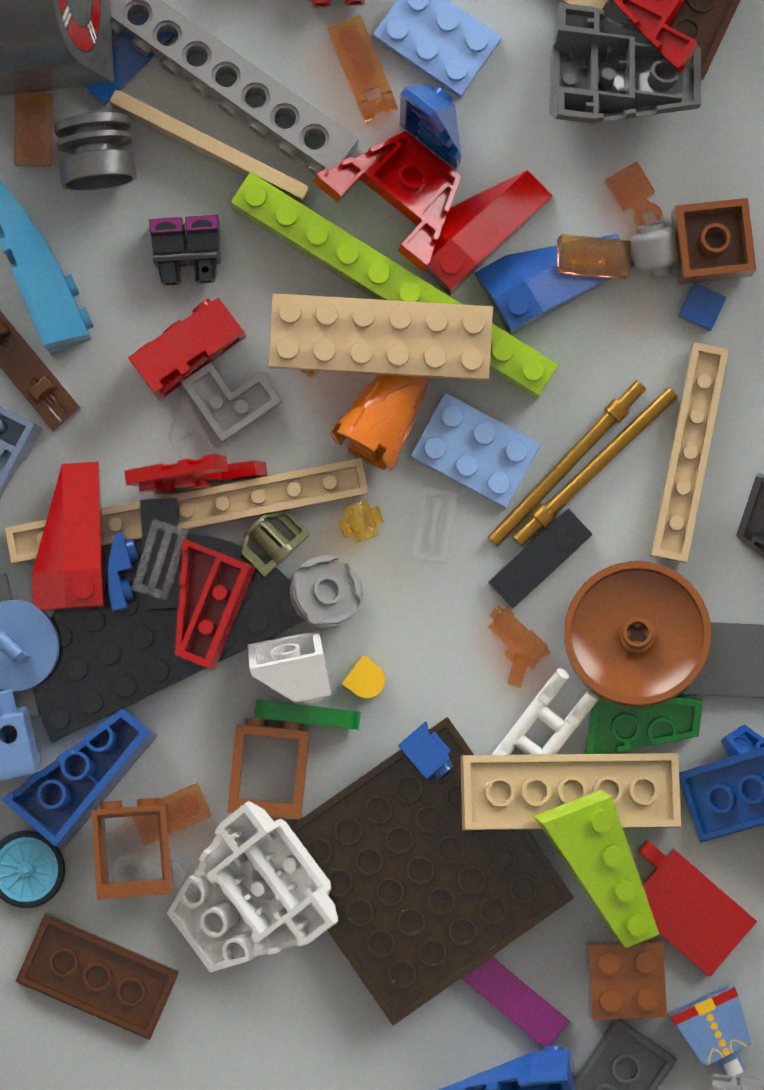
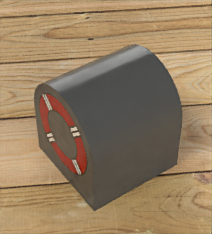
(54, 44)

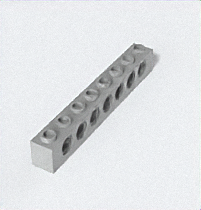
(249, 81)

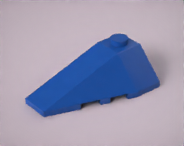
(432, 120)
(529, 286)
(534, 1071)

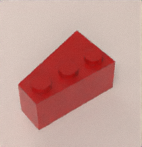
(187, 347)

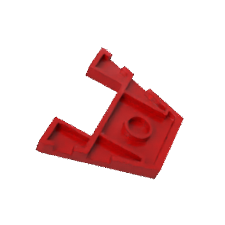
(653, 21)
(409, 180)
(192, 473)

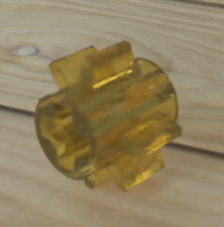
(361, 521)

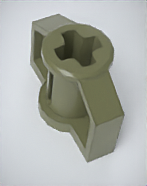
(272, 541)

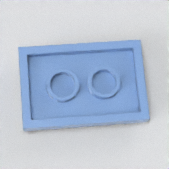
(438, 40)
(475, 450)

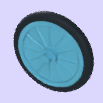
(29, 869)

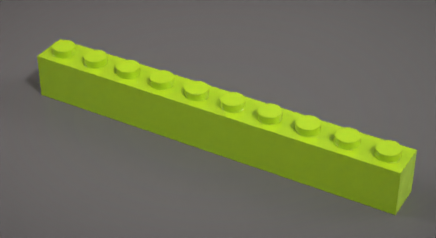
(376, 273)

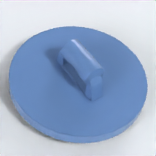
(26, 645)

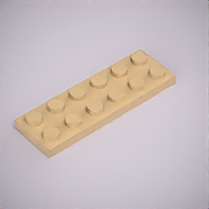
(380, 337)
(511, 789)

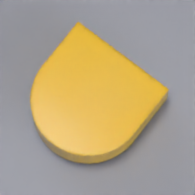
(365, 679)

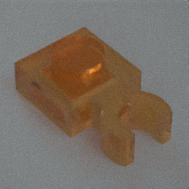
(631, 190)

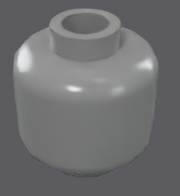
(655, 248)

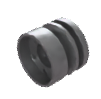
(94, 146)

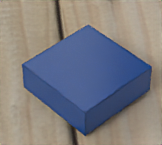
(702, 306)

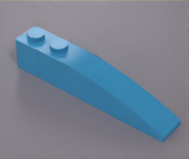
(41, 280)

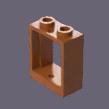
(289, 731)
(133, 888)

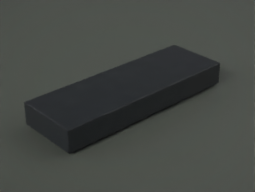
(165, 511)
(540, 558)

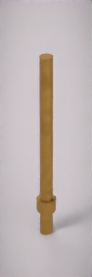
(614, 412)
(544, 514)

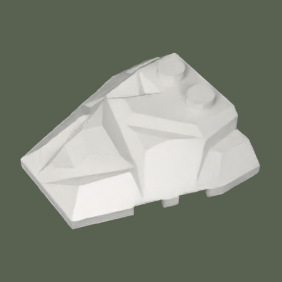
(252, 892)

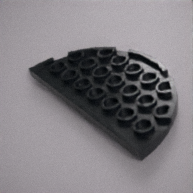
(130, 654)

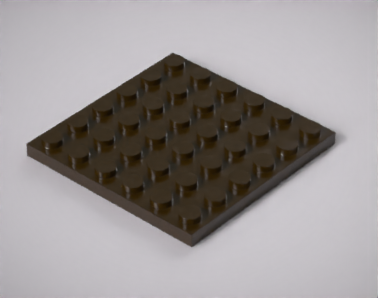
(417, 891)

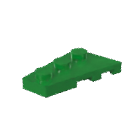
(623, 728)

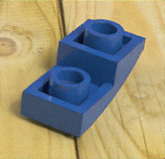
(121, 560)

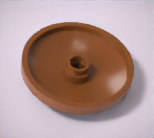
(637, 634)

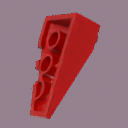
(481, 226)
(71, 550)

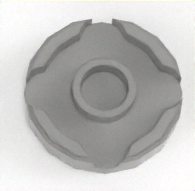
(325, 591)

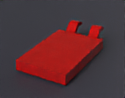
(692, 910)

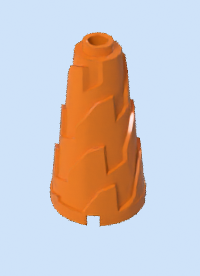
(381, 419)

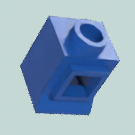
(427, 752)

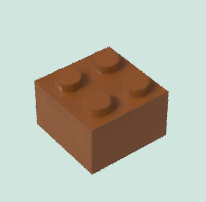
(714, 241)
(626, 980)

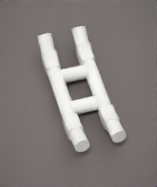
(538, 709)

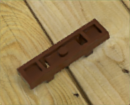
(34, 378)

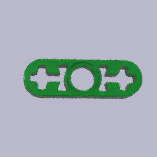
(307, 714)

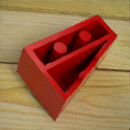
(208, 602)

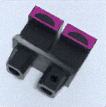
(170, 250)

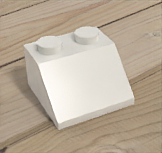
(292, 666)

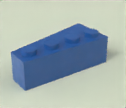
(66, 791)

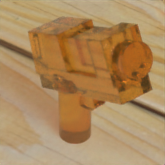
(524, 644)

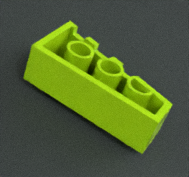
(600, 860)

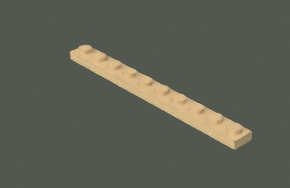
(219, 504)

